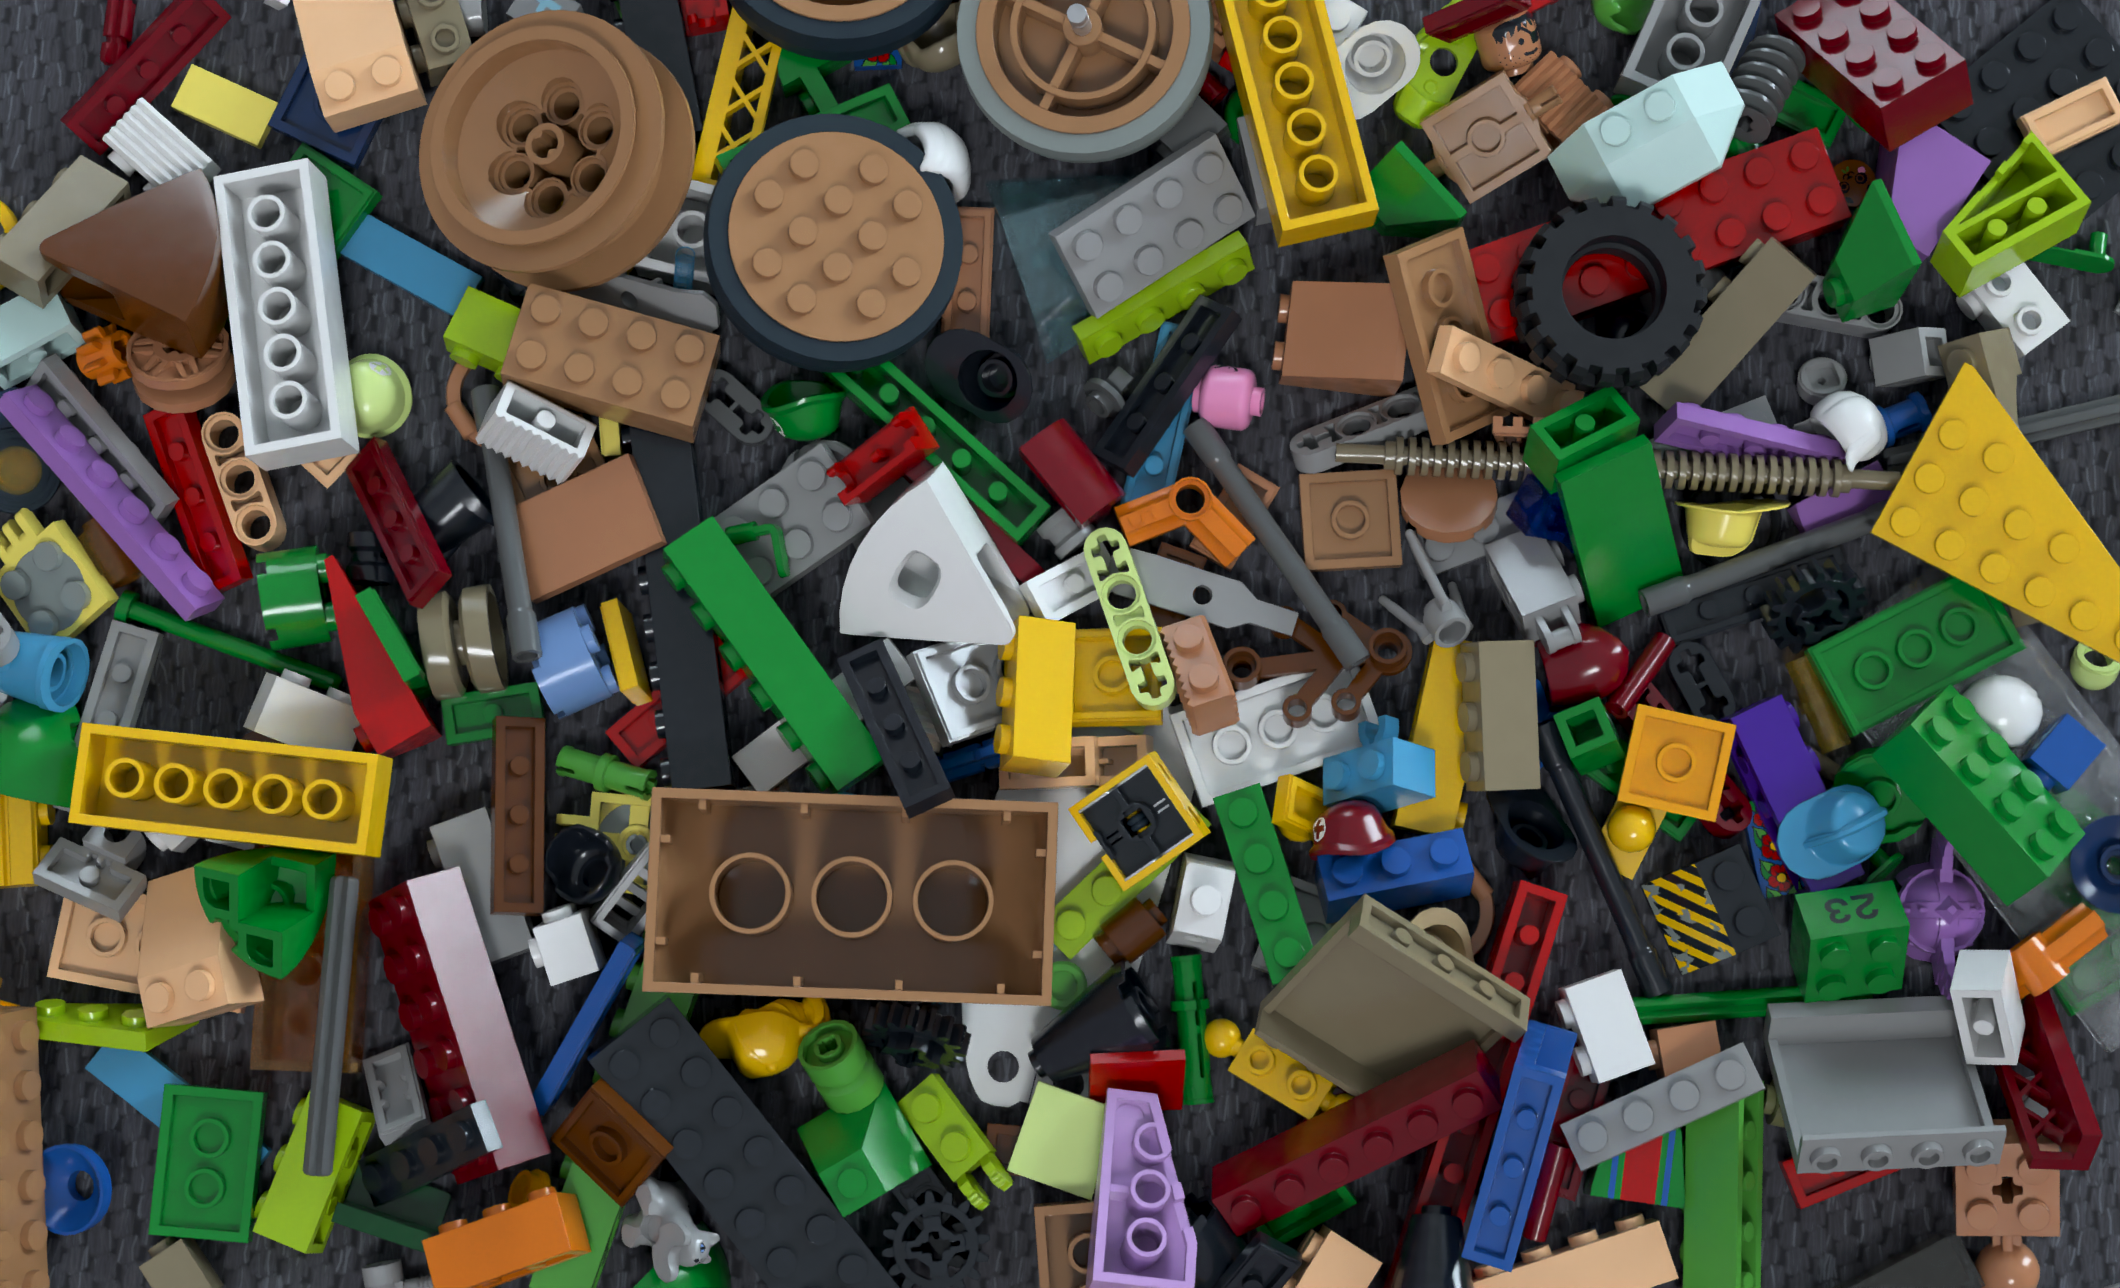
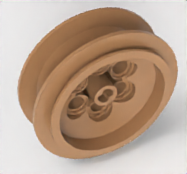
(510, 117)

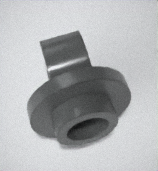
(1105, 397)

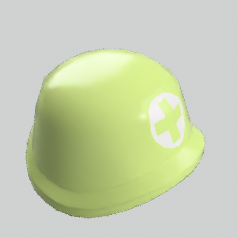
(379, 395)

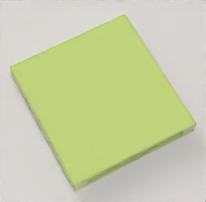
(1060, 1140)

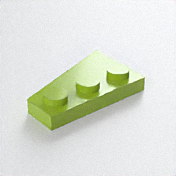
(101, 1025)

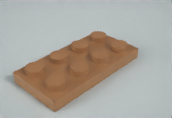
(1432, 288)

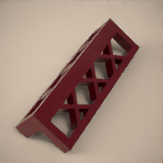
(2056, 1087)

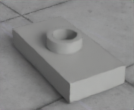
(396, 1093)

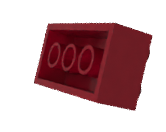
(1878, 65)

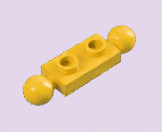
(1272, 1070)

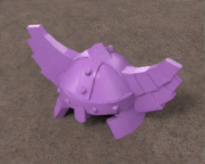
(1942, 911)

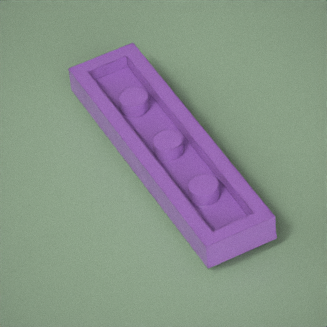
(1712, 431)

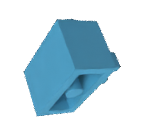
(1381, 771)

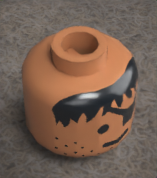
(1509, 44)

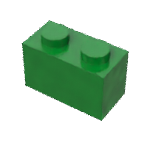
(1578, 434)

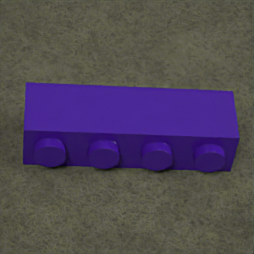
(1779, 772)

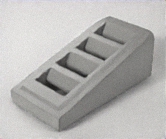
(609, 921)

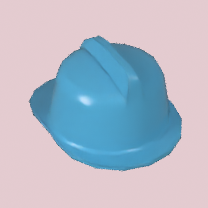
(1831, 832)

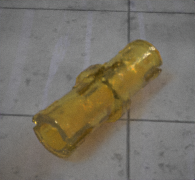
(1817, 706)

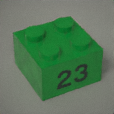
(1849, 941)

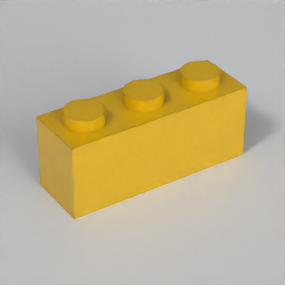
(1036, 698)

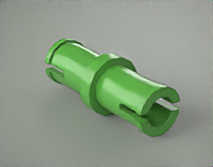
(606, 772)

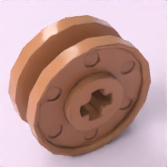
(176, 380)

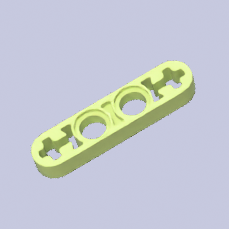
(1130, 618)

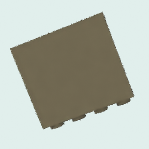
(1384, 1001)

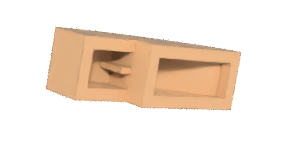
(1092, 763)

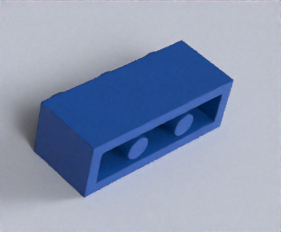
(1399, 876)

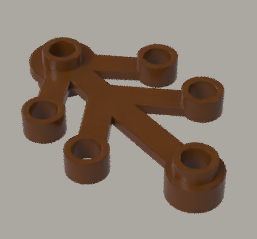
(1324, 665)

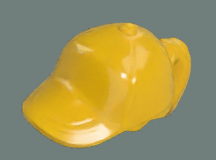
(767, 1037)

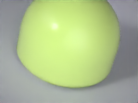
(2090, 675)

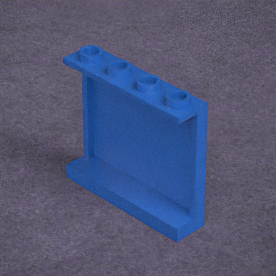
(1519, 1145)

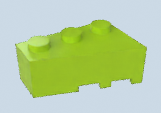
(2011, 220)

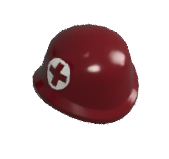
(1350, 829)

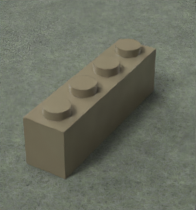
(1733, 323)

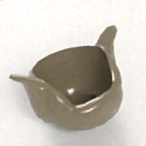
(936, 48)

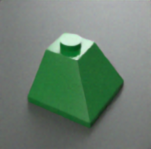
(1411, 197)
(1871, 259)
(863, 1151)

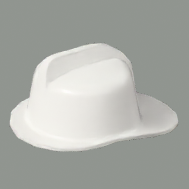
(1377, 63)

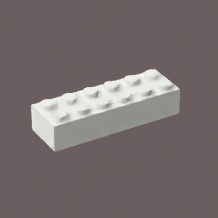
(286, 315)

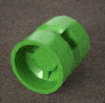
(840, 1066)

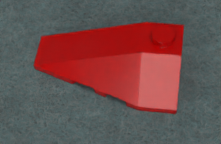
(386, 708)

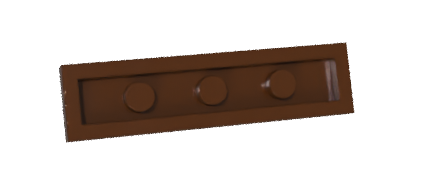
(517, 816)

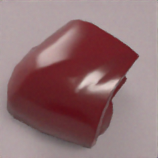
(1584, 669)

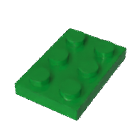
(208, 1163)

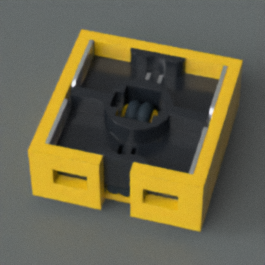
(1124, 833)

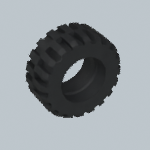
(1646, 244)

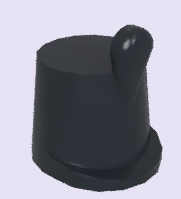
(454, 507)

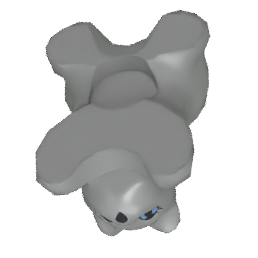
(667, 1228)

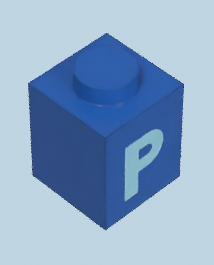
(2062, 753)

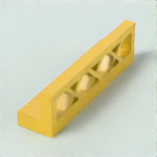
(724, 96)

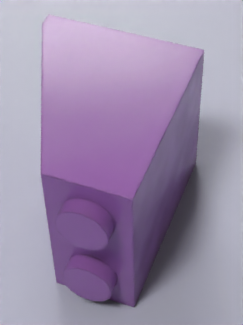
(1929, 183)

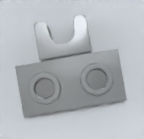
(96, 874)

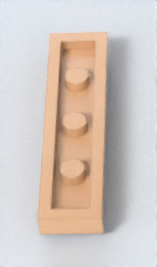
(1498, 375)

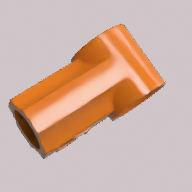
(1159, 514)
(2046, 955)

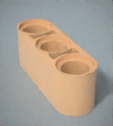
(247, 506)

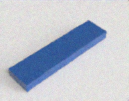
(588, 1022)

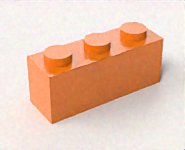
(507, 1241)

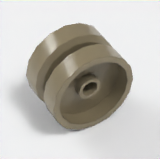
(463, 643)

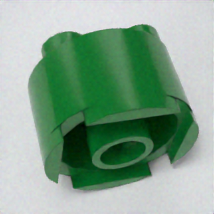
(296, 597)

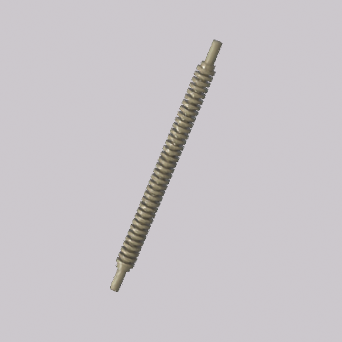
(1783, 473)

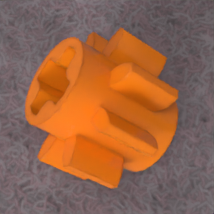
(104, 355)

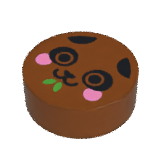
(1854, 180)

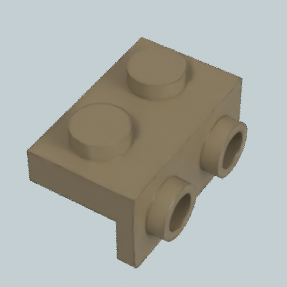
(438, 33)

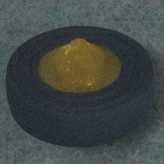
(23, 475)

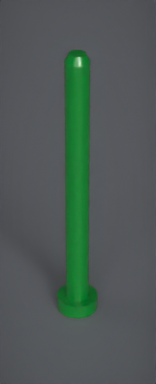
(131, 608)

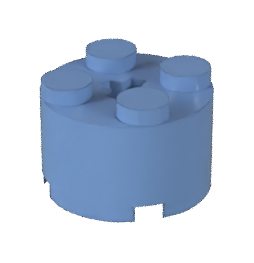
(573, 664)

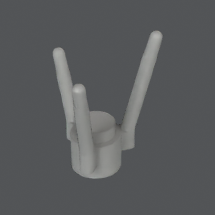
(1443, 617)

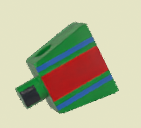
(1644, 1174)

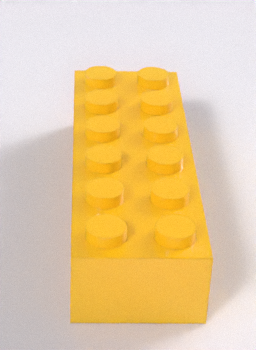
(1298, 117)
(231, 790)

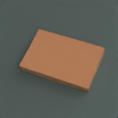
(587, 527)

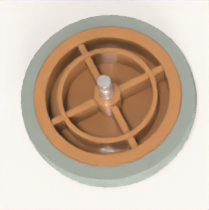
(1085, 73)

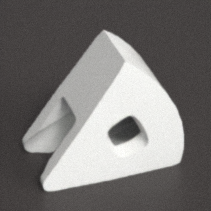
(931, 572)

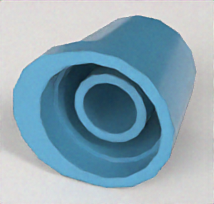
(47, 671)

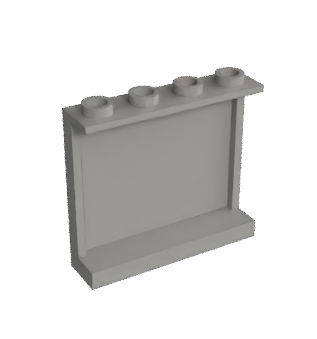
(1878, 1086)

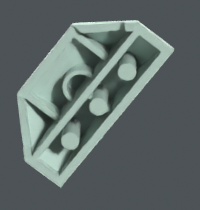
(1653, 139)

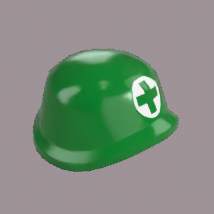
(803, 408)

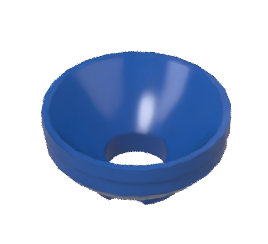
(64, 1207)

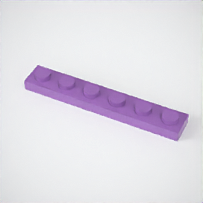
(110, 502)

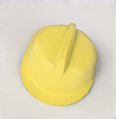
(1726, 526)

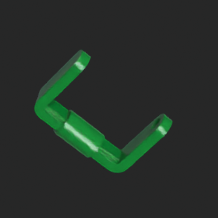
(752, 531)

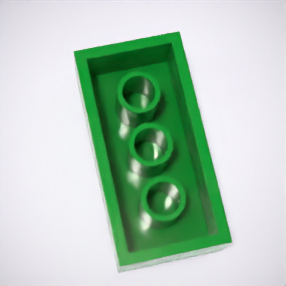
(1979, 795)

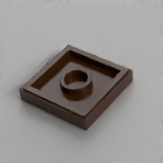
(611, 1142)

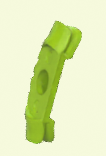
(1427, 89)

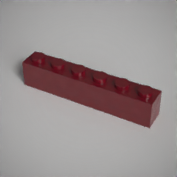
(1356, 1138)

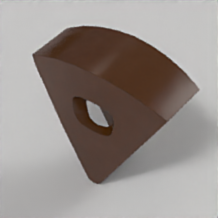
(150, 264)

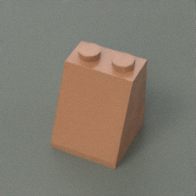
(1340, 338)

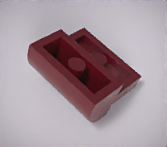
(1071, 473)

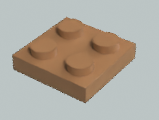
(1350, 520)

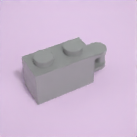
(1536, 589)

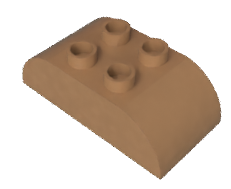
(850, 897)

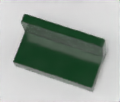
(399, 1221)

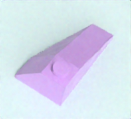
(1139, 1208)

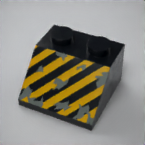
(1710, 909)

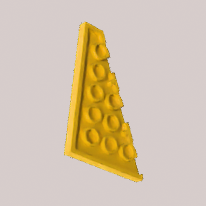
(2000, 521)

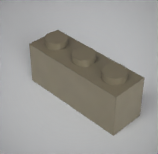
(73, 197)
(1499, 715)

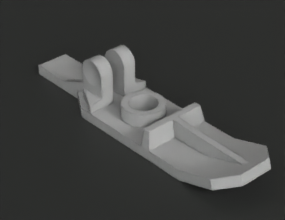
(657, 300)
(1231, 604)

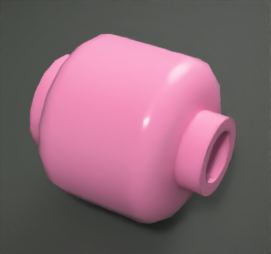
(1228, 397)

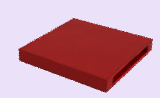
(1140, 1071)

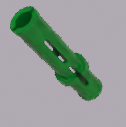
(1191, 1026)

